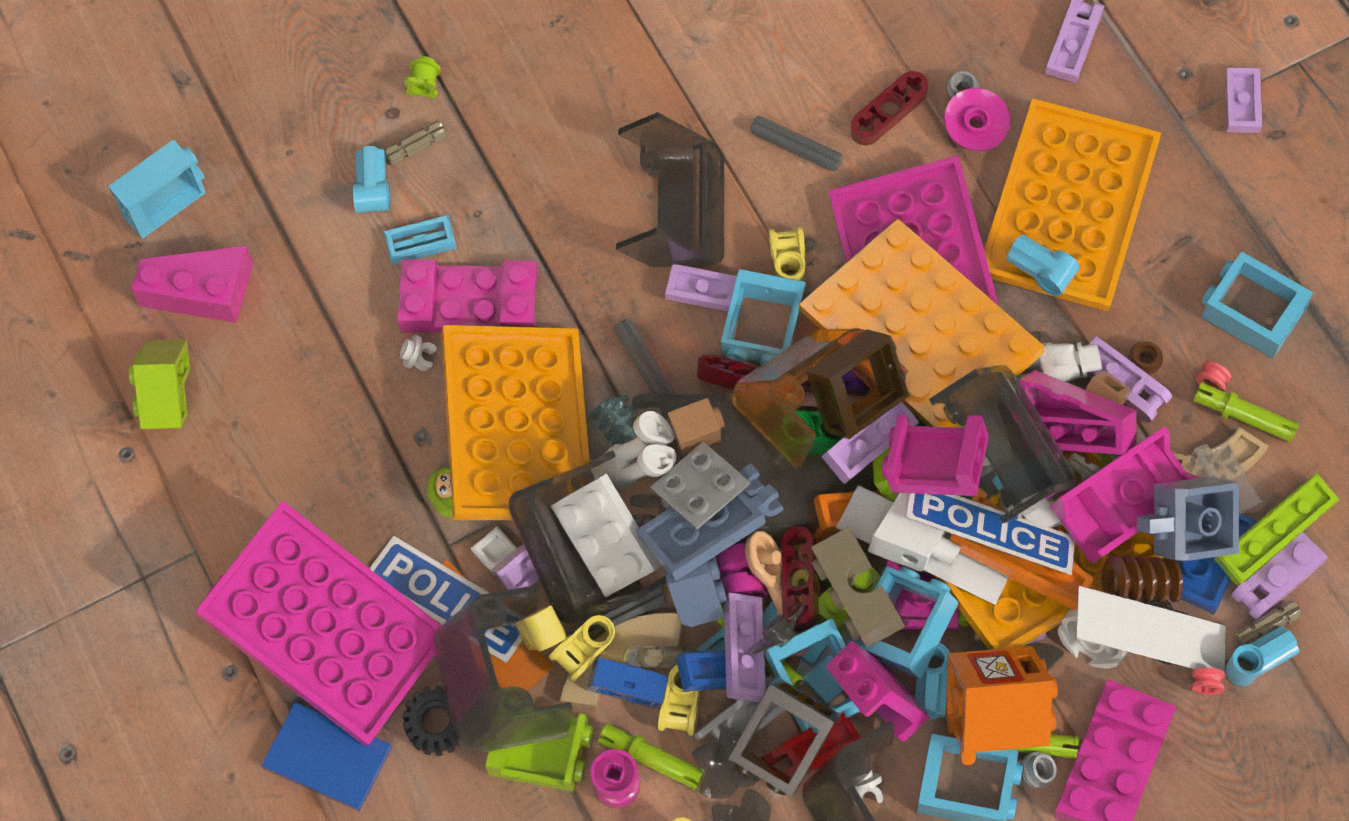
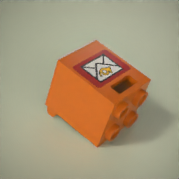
(999, 700)

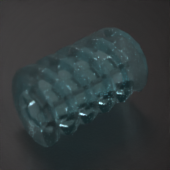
(615, 419)

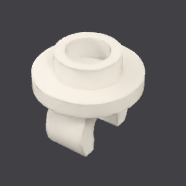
(412, 353)
(869, 784)

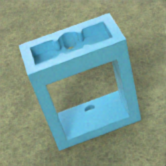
(158, 188)
(768, 289)
(1244, 328)
(933, 630)
(805, 640)
(959, 811)

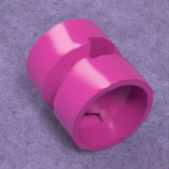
(737, 574)
(615, 778)

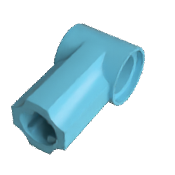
(372, 189)
(1050, 269)
(1262, 655)
(931, 688)

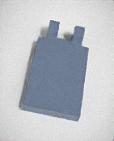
(684, 548)

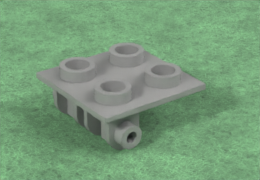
(699, 485)

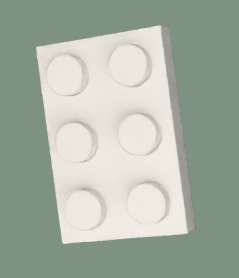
(605, 535)

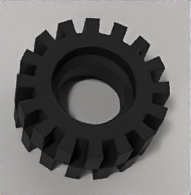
(414, 717)

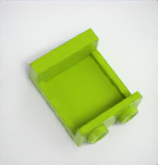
(548, 762)

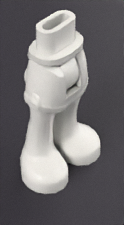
(1067, 361)
(649, 448)

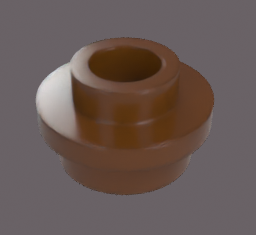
(1150, 350)

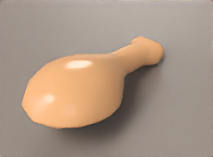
(766, 564)

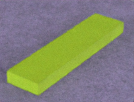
(1278, 528)

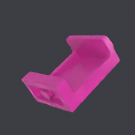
(936, 458)
(877, 688)

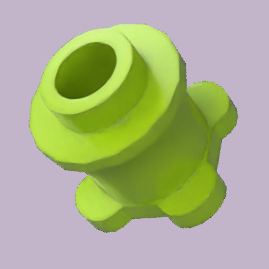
(422, 77)

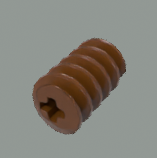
(1142, 577)

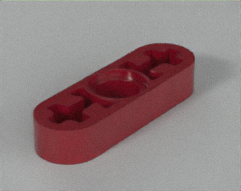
(887, 121)
(722, 370)
(790, 565)

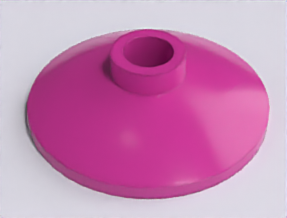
(980, 106)

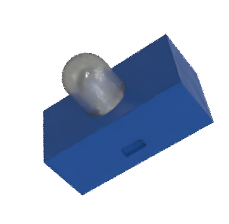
(628, 680)

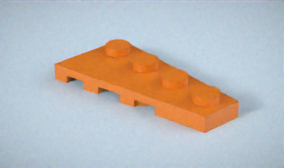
(1045, 580)

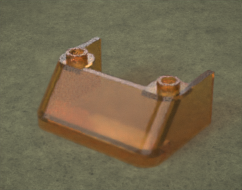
(775, 390)

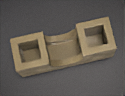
(870, 613)

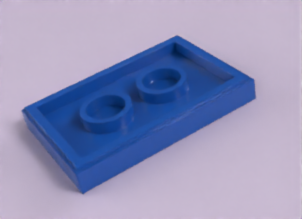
(1205, 580)
(325, 757)

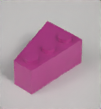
(195, 283)
(1079, 417)

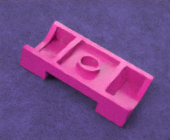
(466, 295)
(1106, 505)
(1115, 756)

